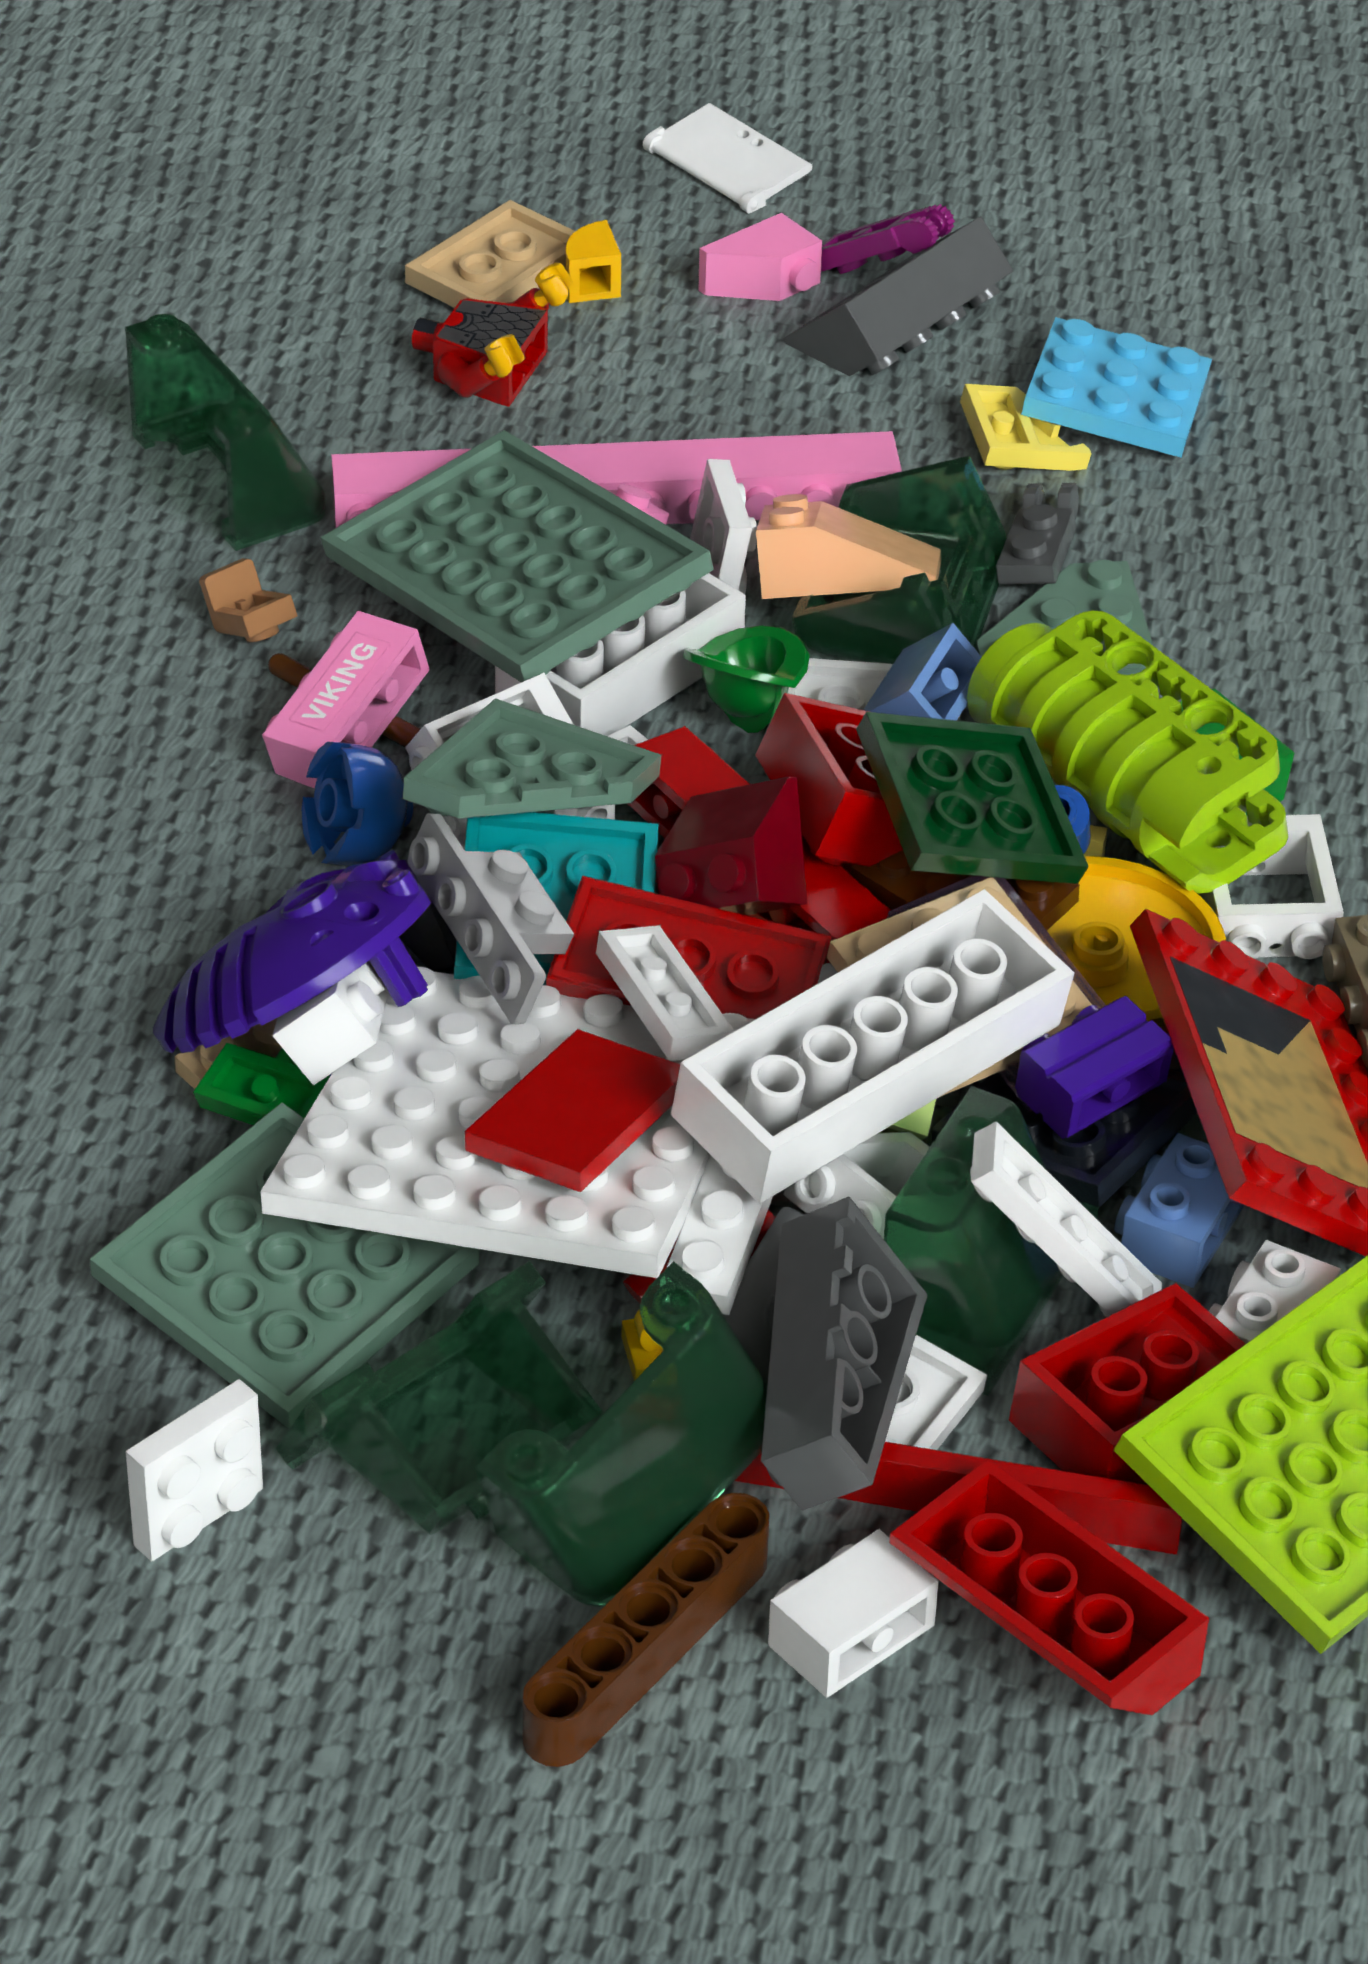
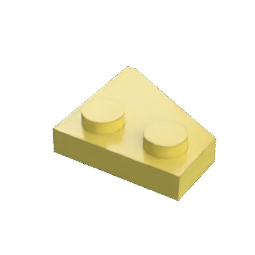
(1013, 439)

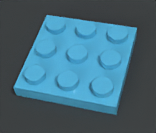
(1117, 386)

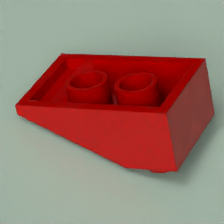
(1112, 1375)

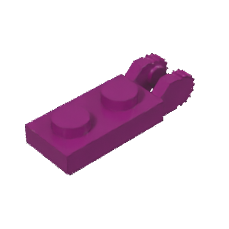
(887, 238)

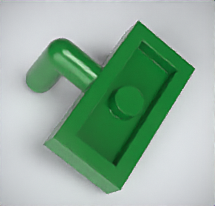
(252, 1084)

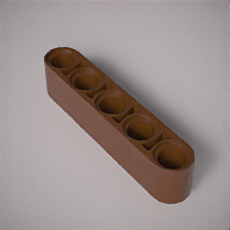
(645, 1629)

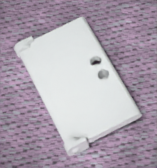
(728, 156)

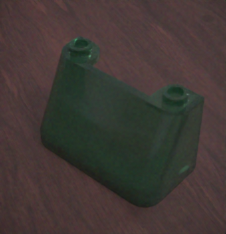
(197, 402)
(940, 507)
(645, 1464)

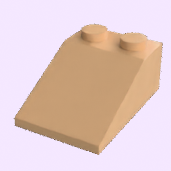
(831, 551)

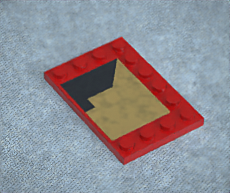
(1268, 1077)

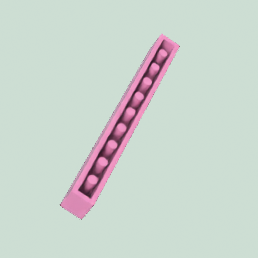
(665, 469)

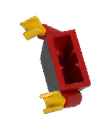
(493, 345)

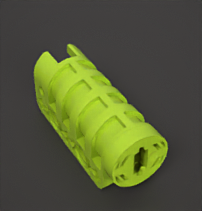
(1137, 752)

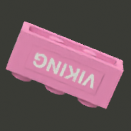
(347, 694)

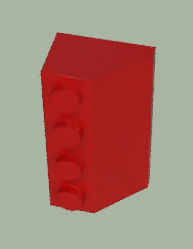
(1058, 1589)

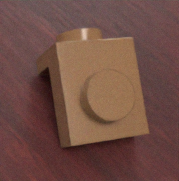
(240, 604)

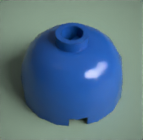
(358, 795)

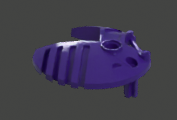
(297, 952)

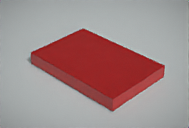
(576, 1110)

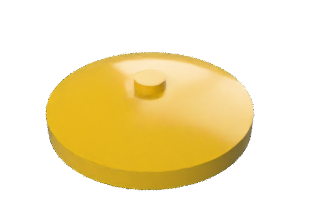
(1098, 930)

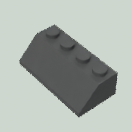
(906, 302)

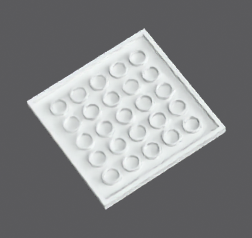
(392, 1154)

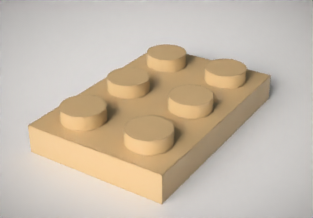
(491, 257)

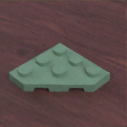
(1079, 588)
(527, 763)

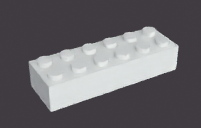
(870, 1045)

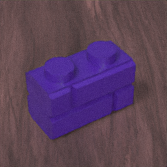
(1093, 1066)

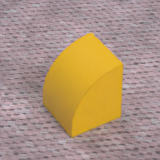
(593, 263)

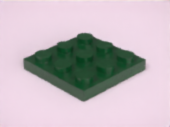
(971, 798)

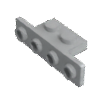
(492, 911)

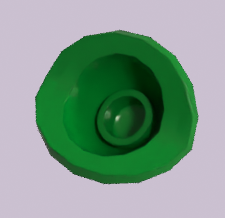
(751, 672)

